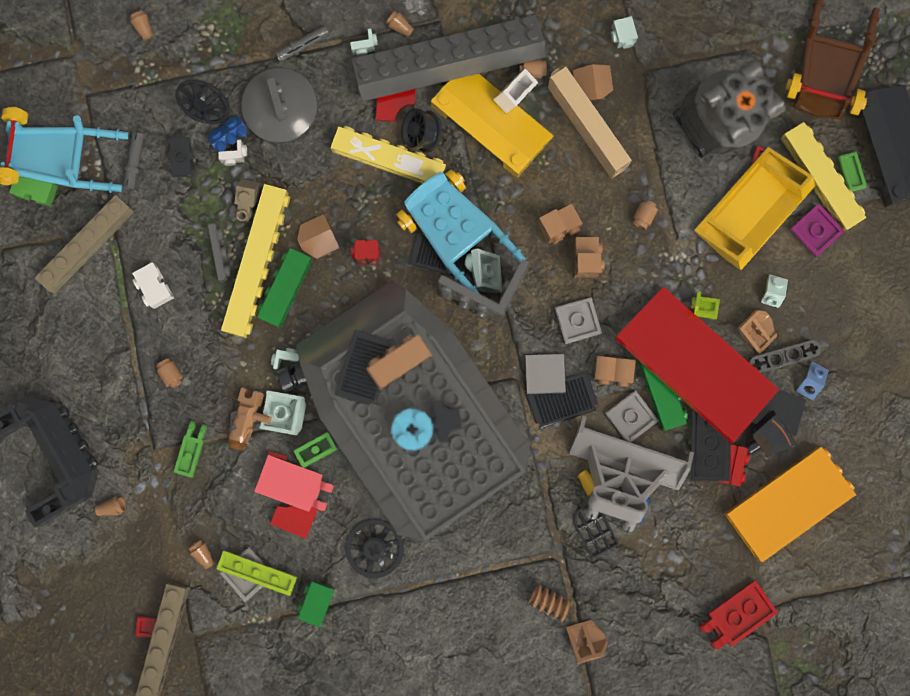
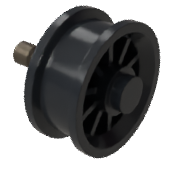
(422, 130)

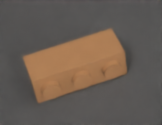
(398, 361)

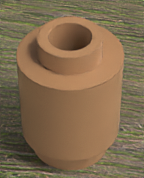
(536, 68)
(645, 214)
(169, 373)

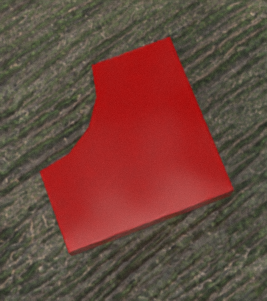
(392, 104)
(294, 520)

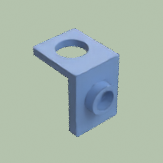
(816, 378)

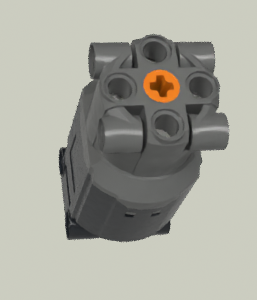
(728, 110)

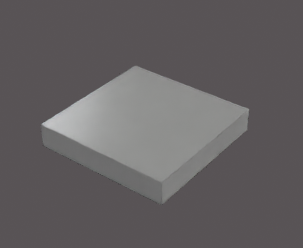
(578, 320)
(545, 374)
(631, 417)
(242, 587)

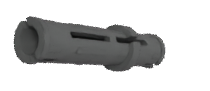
(301, 44)
(133, 161)

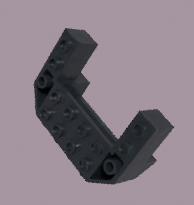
(63, 450)

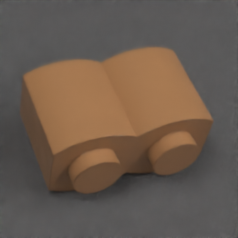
(614, 370)

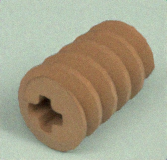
(549, 602)

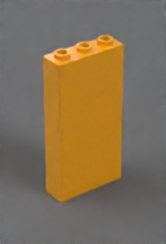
(790, 503)

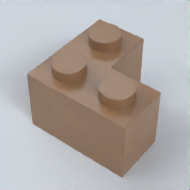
(559, 223)
(588, 257)

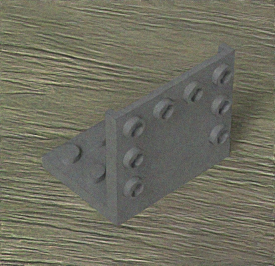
(482, 306)

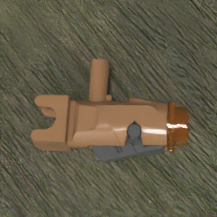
(244, 417)

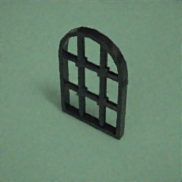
(593, 539)

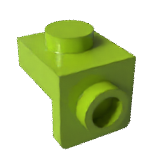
(705, 306)

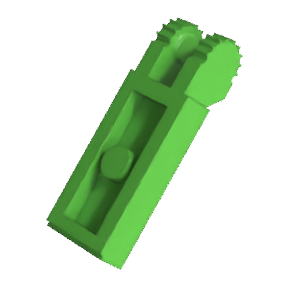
(190, 451)

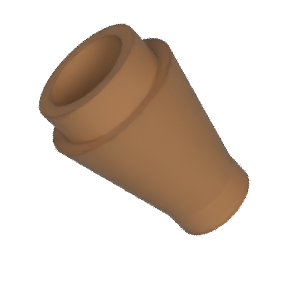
(141, 24)
(399, 24)
(113, 506)
(201, 554)

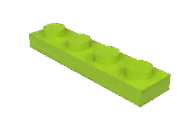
(256, 573)

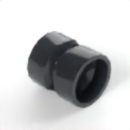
(292, 377)

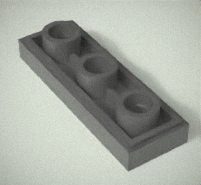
(219, 253)

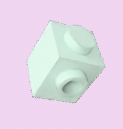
(624, 32)

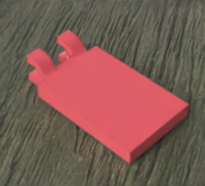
(292, 484)

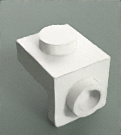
(230, 158)

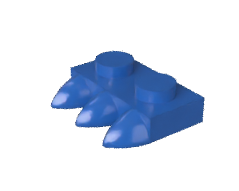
(227, 133)

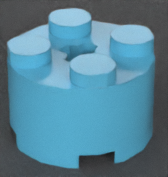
(404, 438)

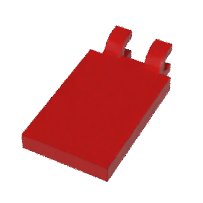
(739, 615)

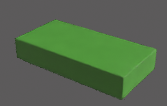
(852, 171)

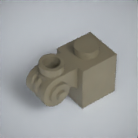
(246, 197)

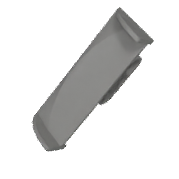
(625, 465)

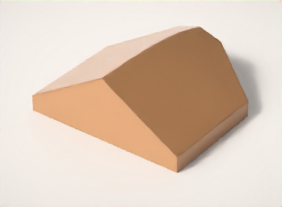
(594, 80)
(317, 238)
(758, 331)
(587, 641)

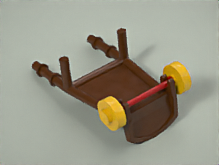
(831, 71)

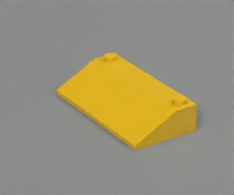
(509, 136)
(755, 207)

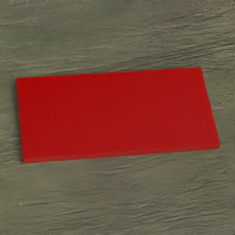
(697, 364)

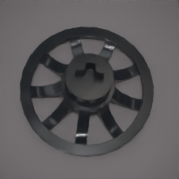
(199, 107)
(374, 549)

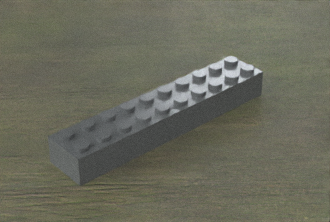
(449, 57)

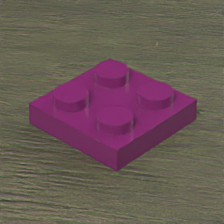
(817, 230)

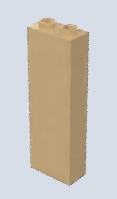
(588, 122)

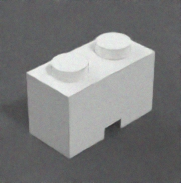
(515, 91)
(149, 281)

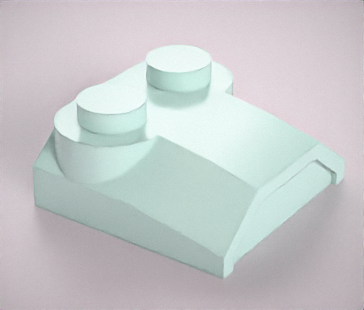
(485, 270)
(286, 412)

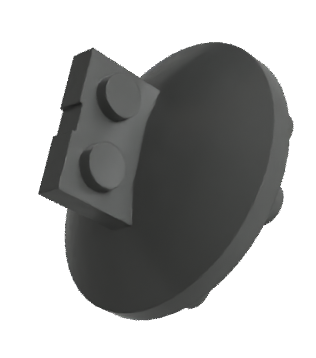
(279, 105)

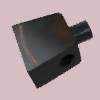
(770, 436)

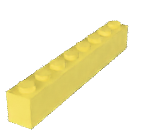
(255, 261)

